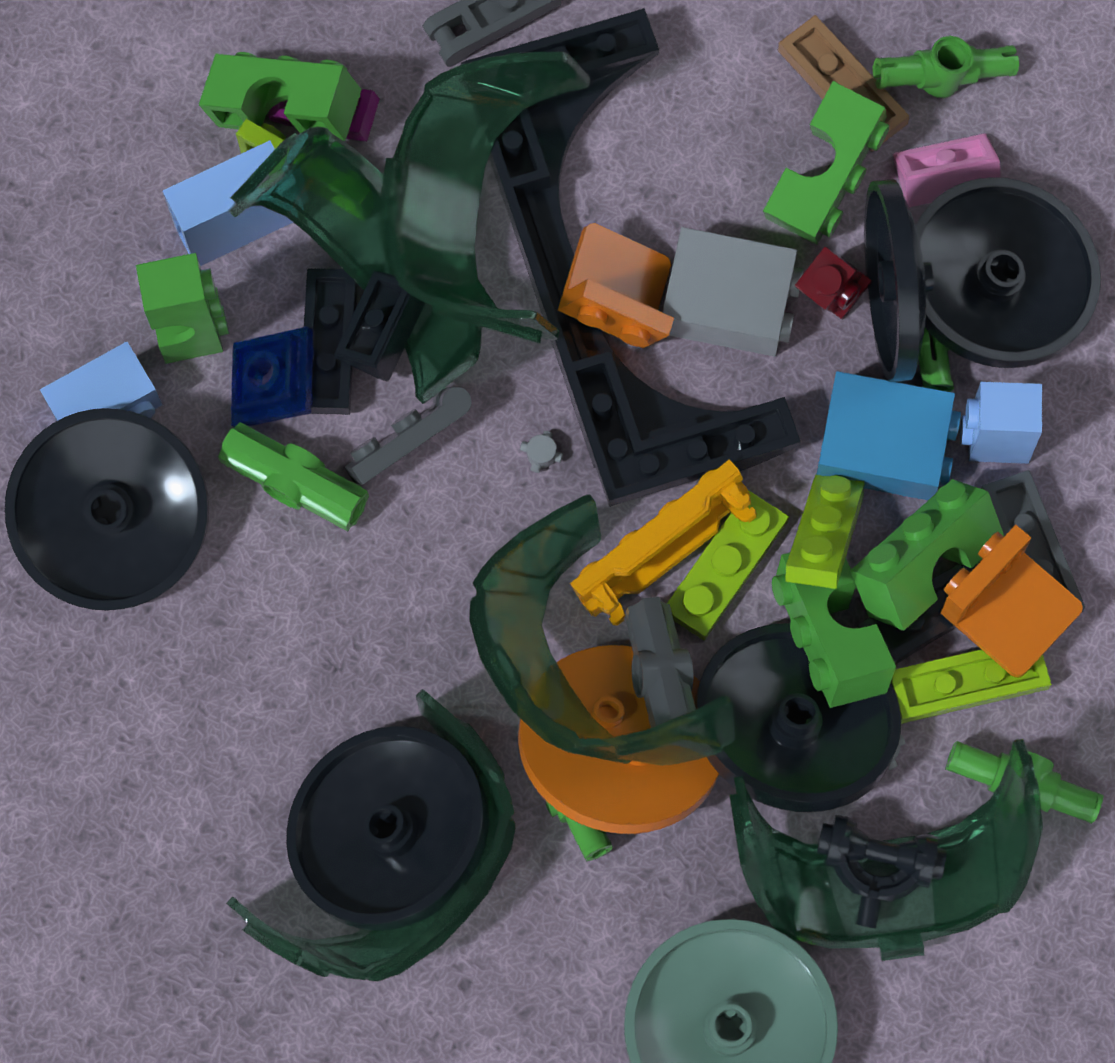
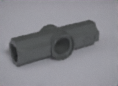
(659, 666)

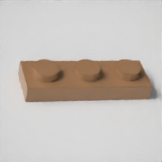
(824, 59)

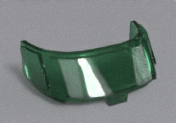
(439, 176)
(339, 204)
(514, 650)
(982, 874)
(387, 953)

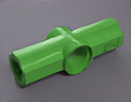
(293, 476)

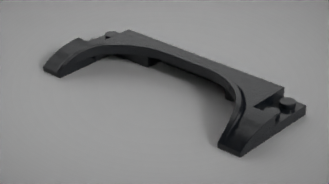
(630, 430)

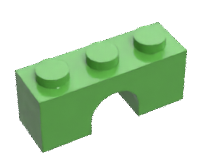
(250, 86)
(811, 203)
(182, 307)
(899, 571)
(842, 660)

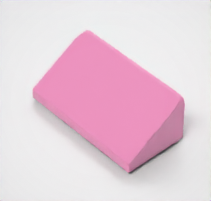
(938, 167)

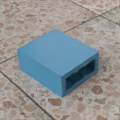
(889, 435)

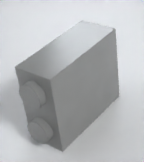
(731, 291)

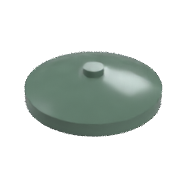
(730, 998)

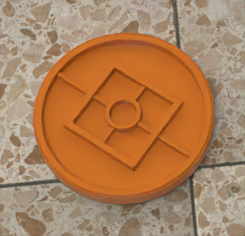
(606, 792)

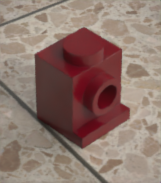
(833, 283)

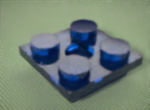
(288, 389)

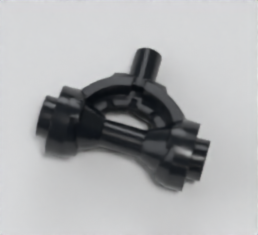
(916, 860)

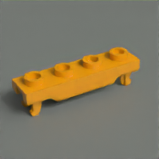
(663, 541)

